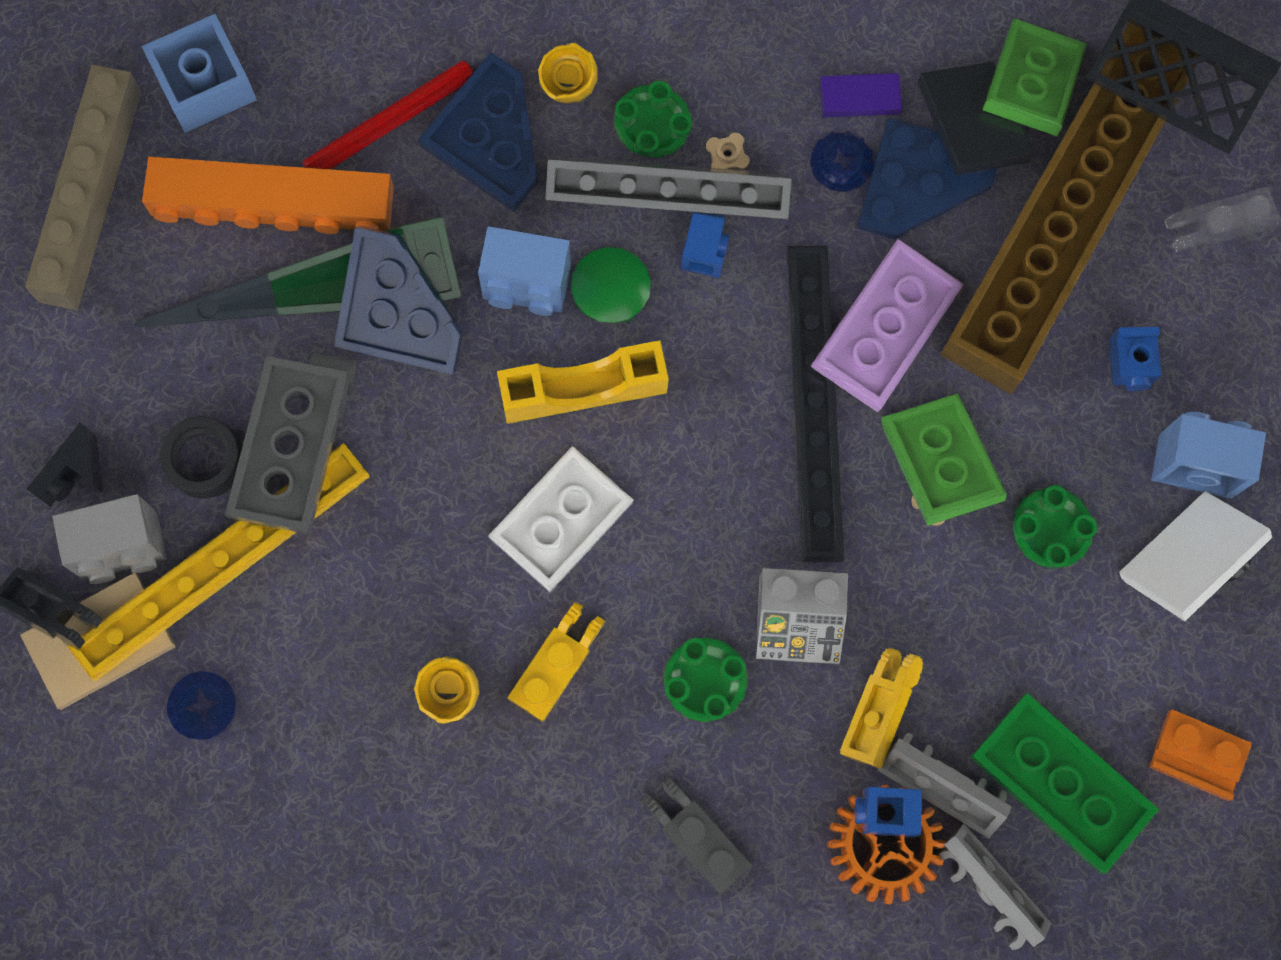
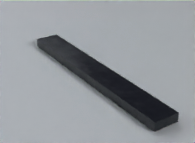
(814, 407)

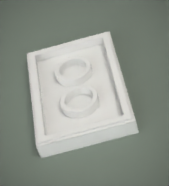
(561, 519)
(1195, 555)

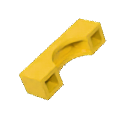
(547, 391)

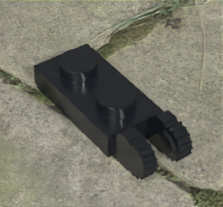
(44, 607)

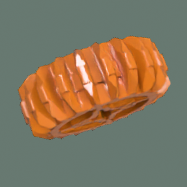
(904, 857)

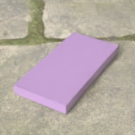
(887, 325)

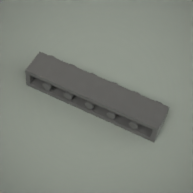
(668, 187)

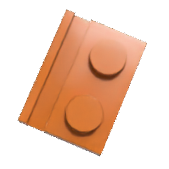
(1200, 755)

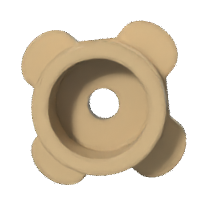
(734, 144)

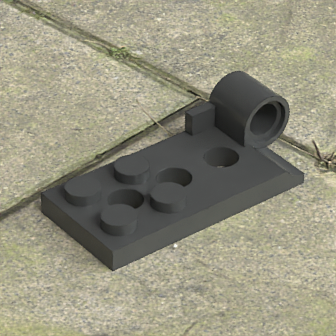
(328, 386)

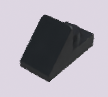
(74, 457)

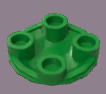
(652, 120)
(610, 285)
(1053, 527)
(705, 679)

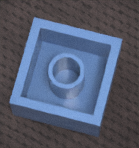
(199, 73)
(524, 270)
(1209, 455)

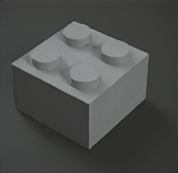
(110, 539)

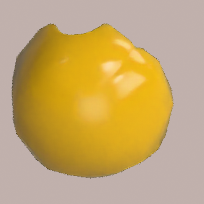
(570, 66)
(446, 676)

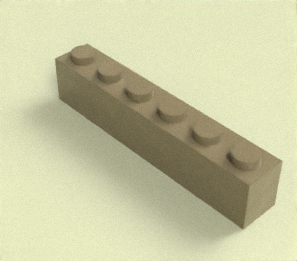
(83, 188)

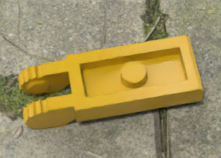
(554, 666)
(881, 708)

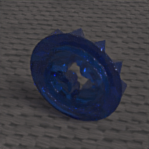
(833, 174)
(186, 694)

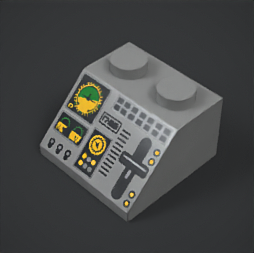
(801, 615)

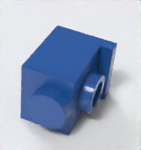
(705, 245)
(1124, 367)
(905, 807)

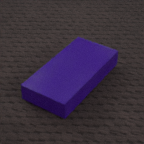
(860, 95)

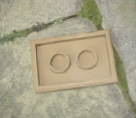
(60, 669)

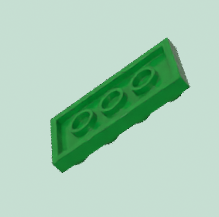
(1064, 784)

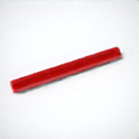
(390, 118)

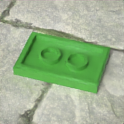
(1035, 77)
(943, 459)

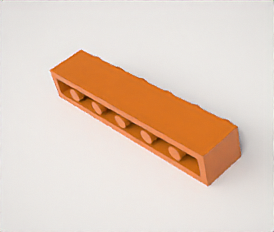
(266, 195)

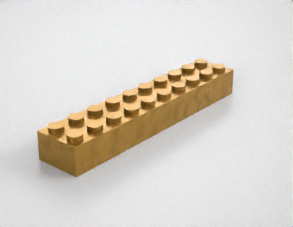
(1061, 223)

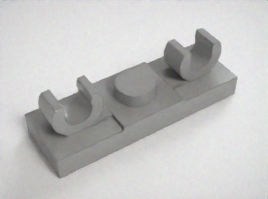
(946, 787)
(996, 887)

